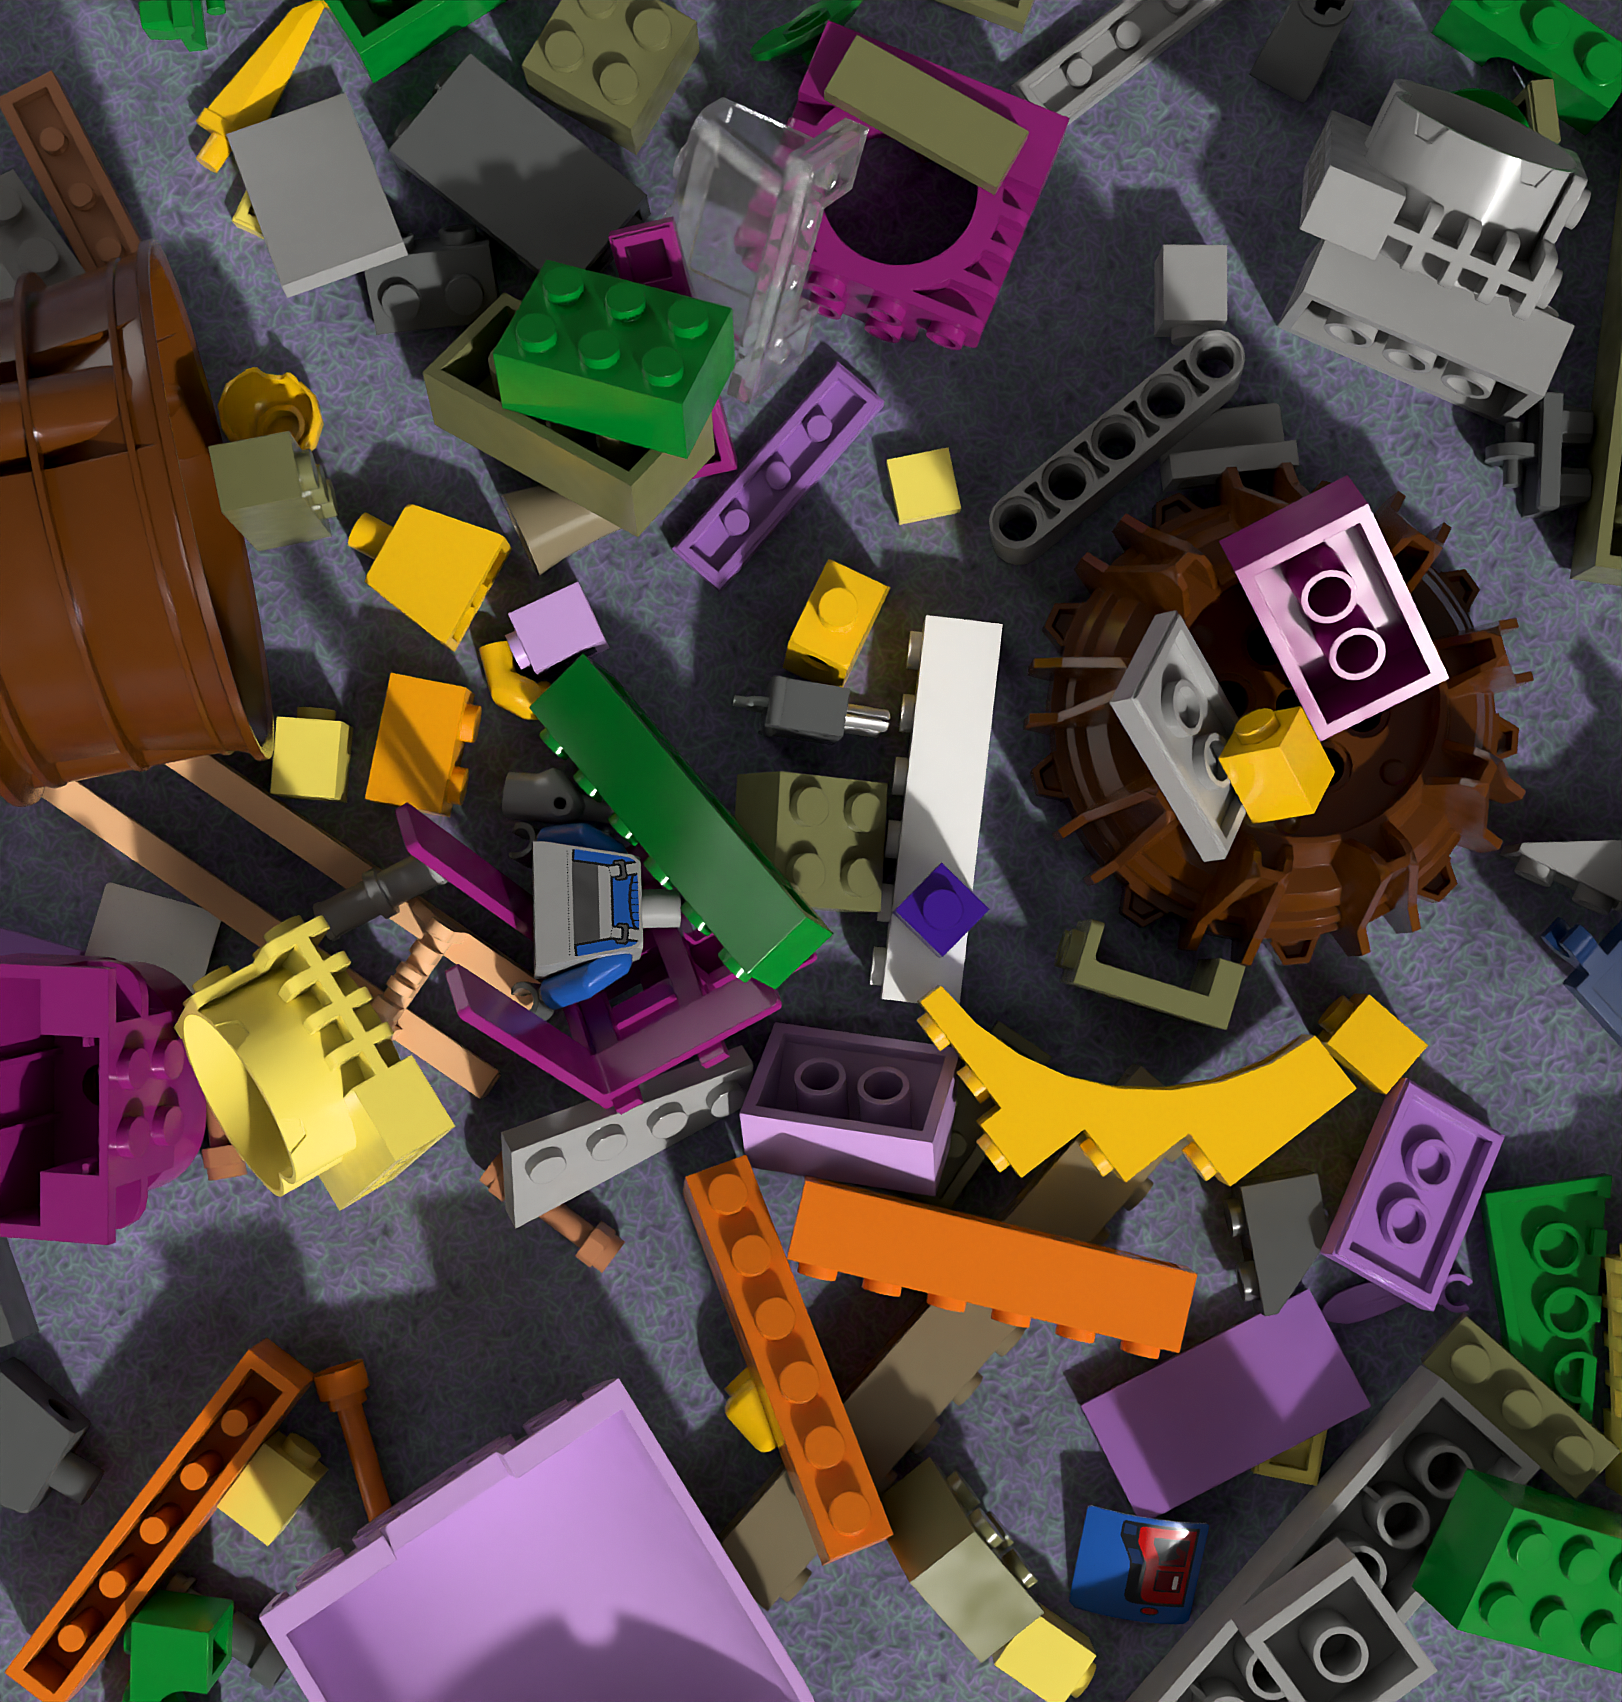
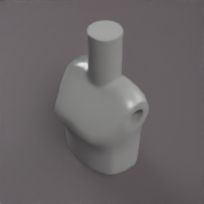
(542, 799)

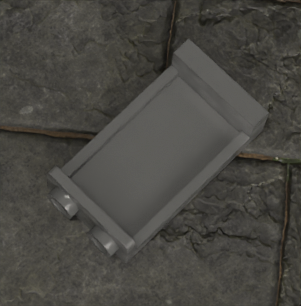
(516, 171)

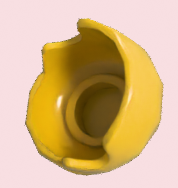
(270, 404)

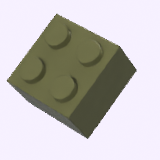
(612, 64)
(819, 834)
(960, 1558)

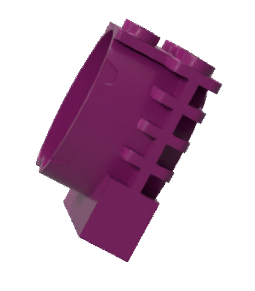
(960, 286)

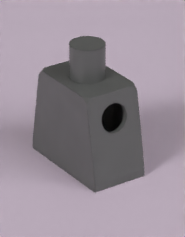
(40, 1442)

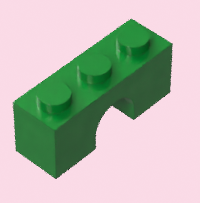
(1548, 43)
(177, 1646)

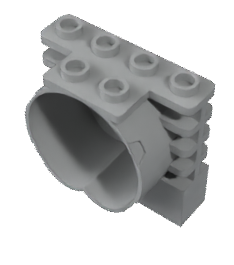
(1447, 194)

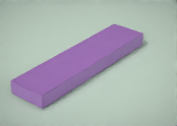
(778, 476)

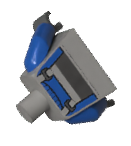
(585, 912)

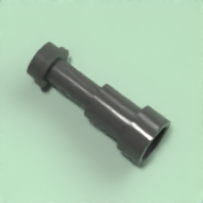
(249, 1640)

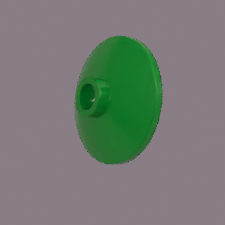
(803, 32)

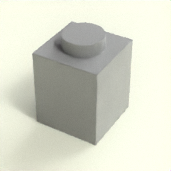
(1189, 291)

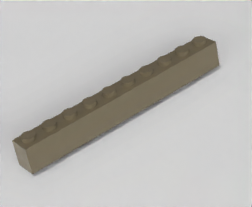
(928, 1366)

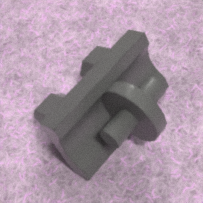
(1538, 456)

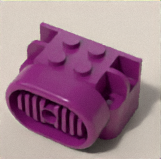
(90, 1094)

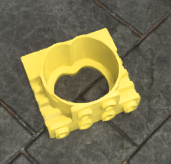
(307, 1070)

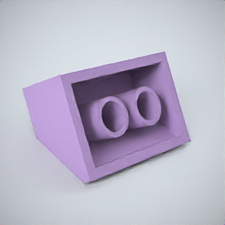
(851, 1108)

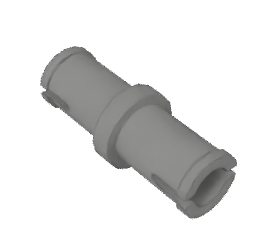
(376, 895)

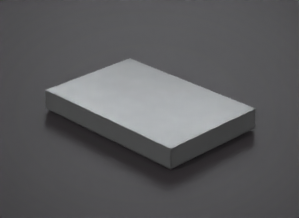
(316, 195)
(1180, 729)

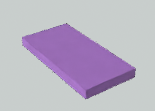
(1224, 1406)

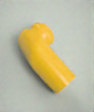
(506, 686)

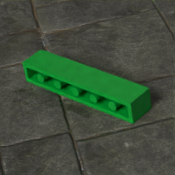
(680, 824)

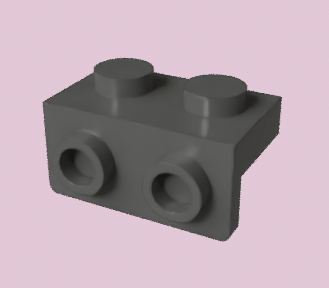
(437, 284)

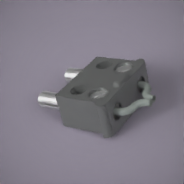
(811, 712)

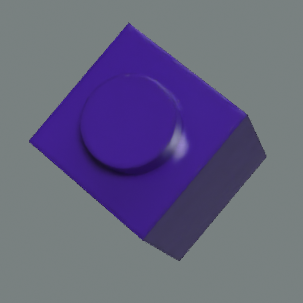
(940, 910)

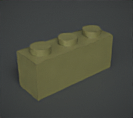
(273, 490)

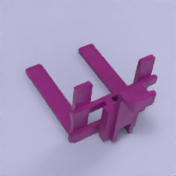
(683, 1011)

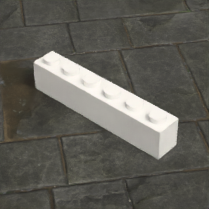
(940, 792)

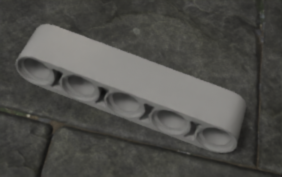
(1126, 420)

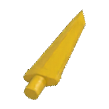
(258, 84)

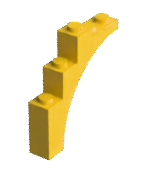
(1226, 1119)

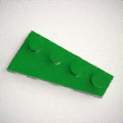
(1545, 1277)

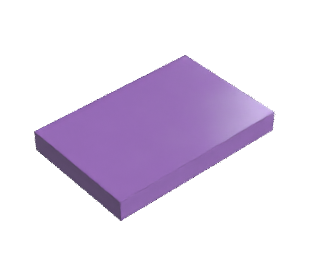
(1412, 1194)

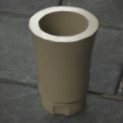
(552, 525)

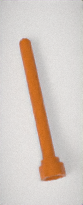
(344, 1392)

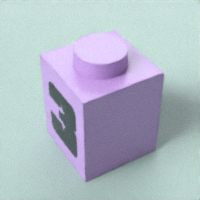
(555, 631)

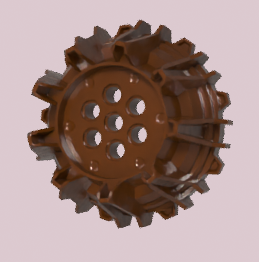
(1397, 790)

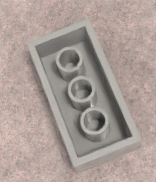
(1426, 332)

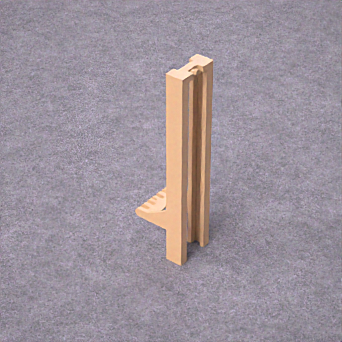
(436, 931)

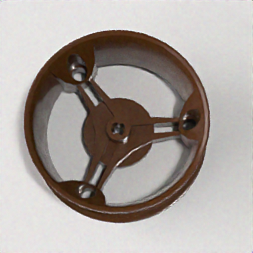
(118, 573)

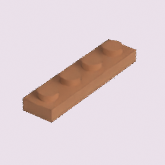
(70, 171)

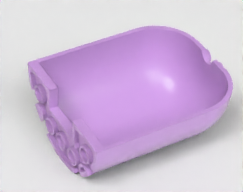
(537, 1579)

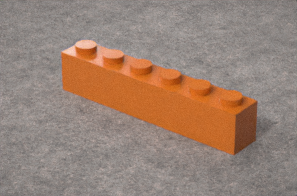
(991, 1265)
(785, 1360)
(160, 1523)

